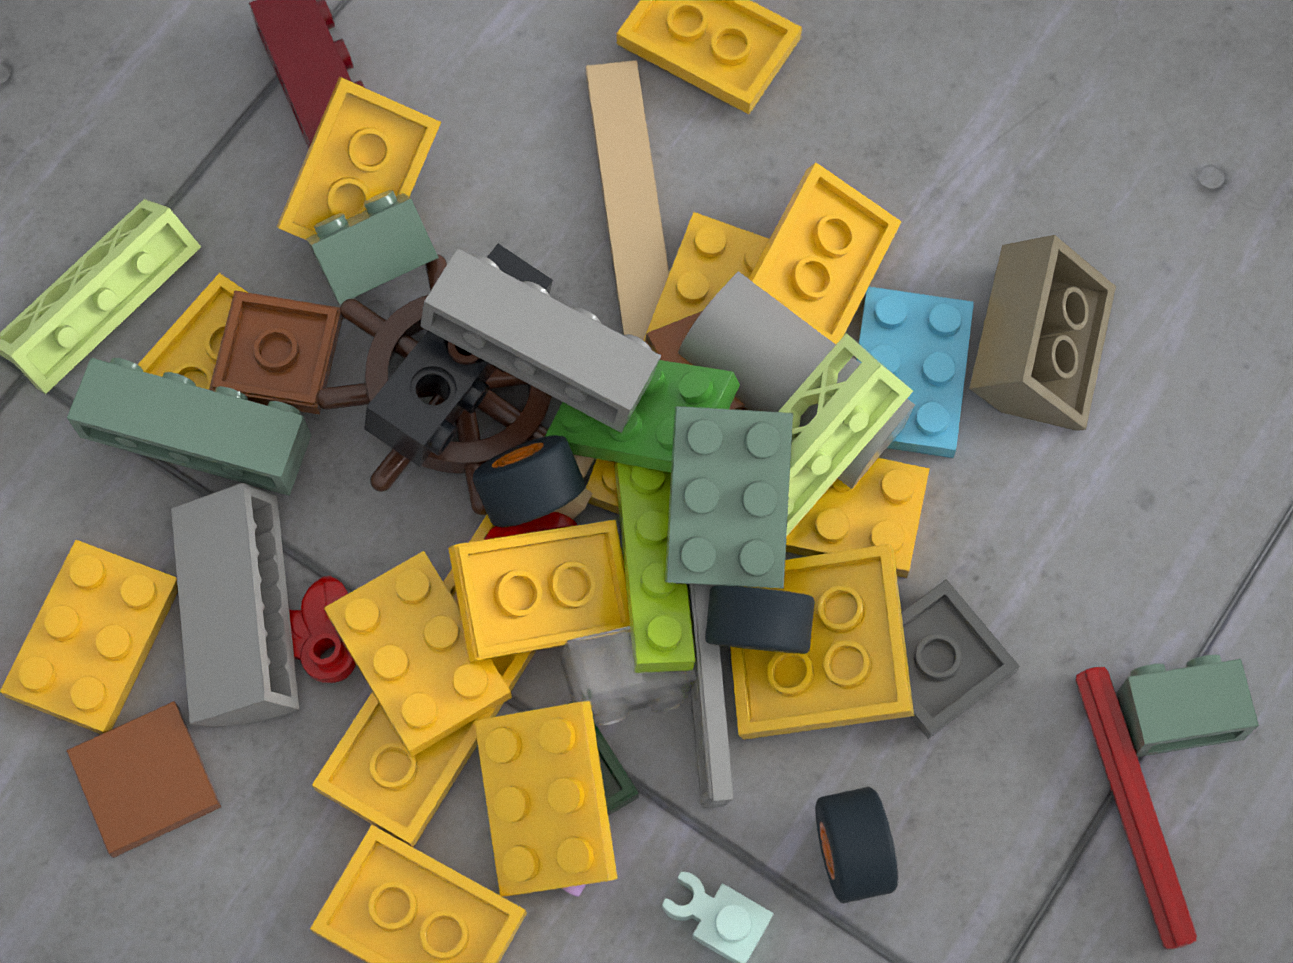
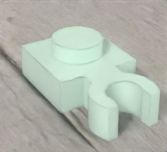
(727, 922)

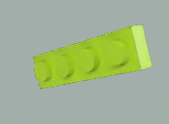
(656, 608)

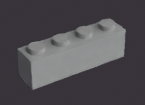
(539, 339)

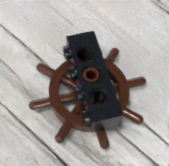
(441, 371)

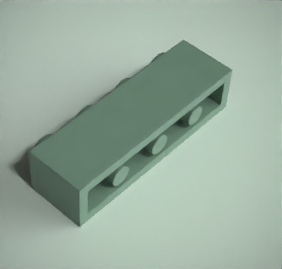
(190, 424)

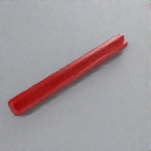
(1136, 809)

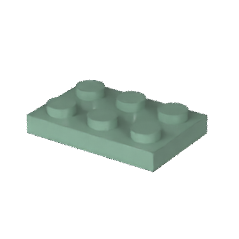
(729, 497)

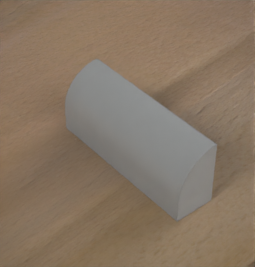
(772, 358)
(234, 608)

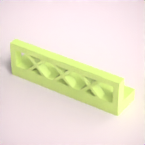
(97, 294)
(844, 423)

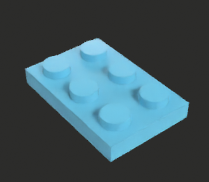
(927, 348)

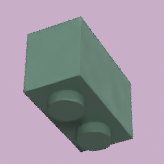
(371, 245)
(1187, 705)

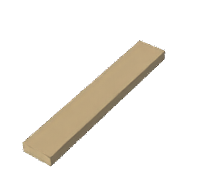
(628, 192)

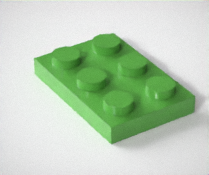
(649, 432)

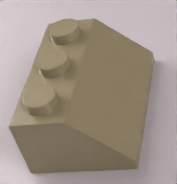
(1043, 334)

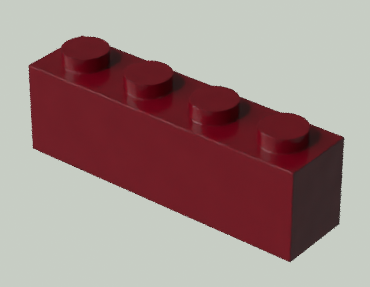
(303, 55)

